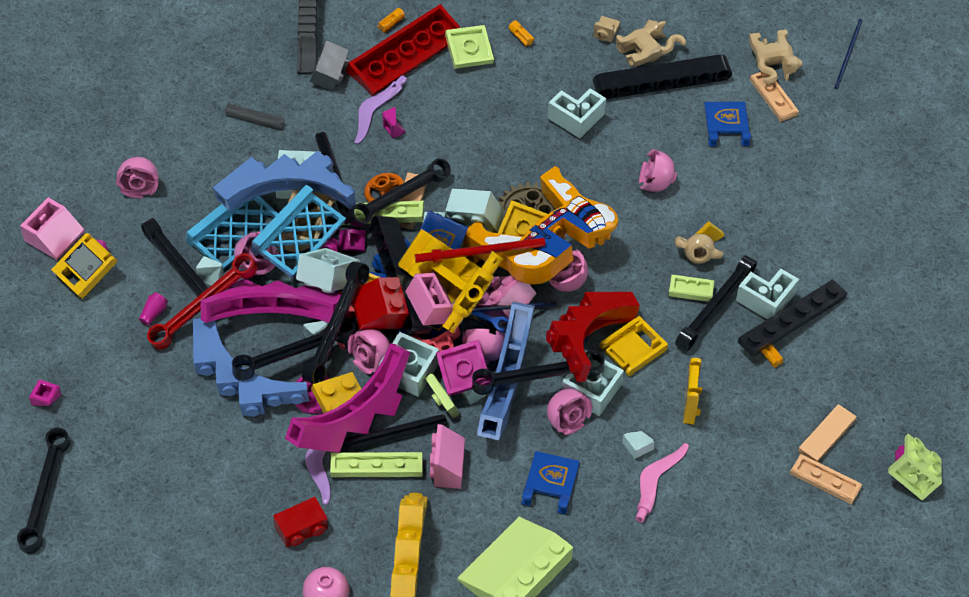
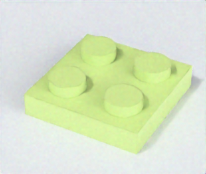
(469, 46)

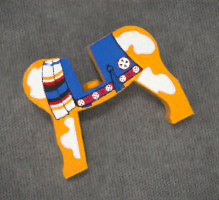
(574, 215)

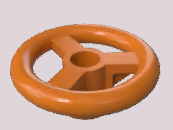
(382, 184)

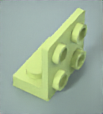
(917, 468)

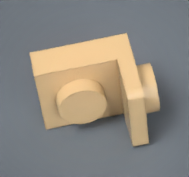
(606, 29)

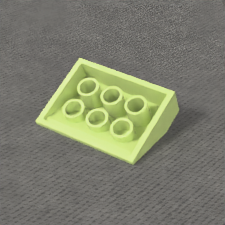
(518, 562)

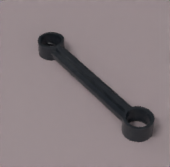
(399, 192)
(155, 234)
(689, 335)
(285, 352)
(315, 370)
(530, 373)
(43, 490)

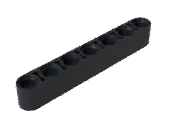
(662, 76)
(391, 249)

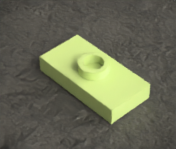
(691, 288)
(441, 396)

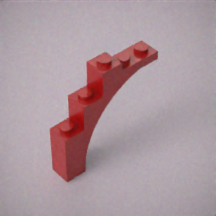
(593, 313)

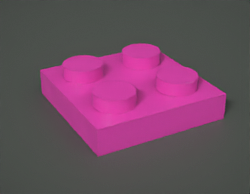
(459, 365)

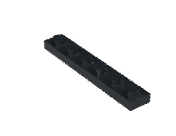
(792, 317)

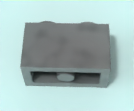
(329, 66)

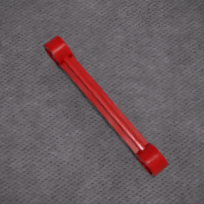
(195, 306)

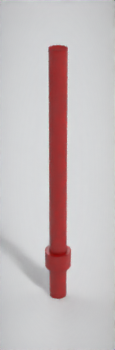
(437, 255)

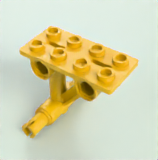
(460, 277)

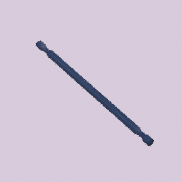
(848, 54)
(506, 307)

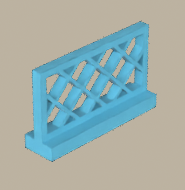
(219, 218)
(285, 219)

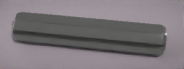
(254, 116)

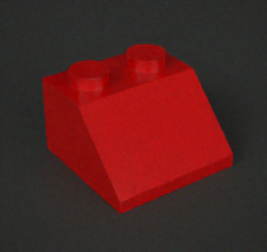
(380, 304)

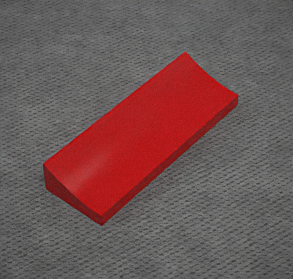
(402, 51)

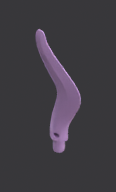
(372, 103)
(315, 466)

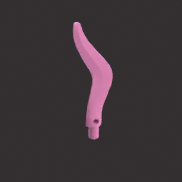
(649, 479)

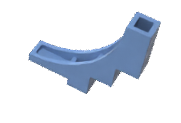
(284, 174)
(254, 393)
(497, 408)

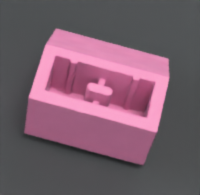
(51, 229)
(503, 292)
(429, 299)
(447, 458)

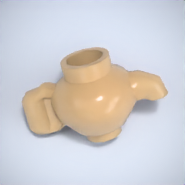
(699, 248)

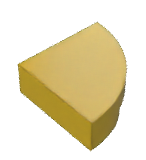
(711, 231)

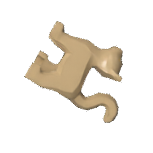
(645, 44)
(774, 54)

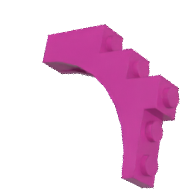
(276, 297)
(378, 396)

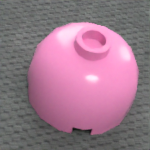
(659, 169)
(137, 177)
(244, 246)
(573, 275)
(490, 343)
(368, 349)
(568, 410)
(326, 583)

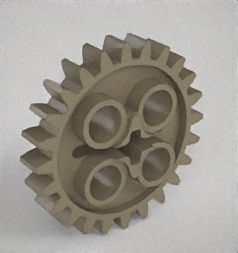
(527, 195)

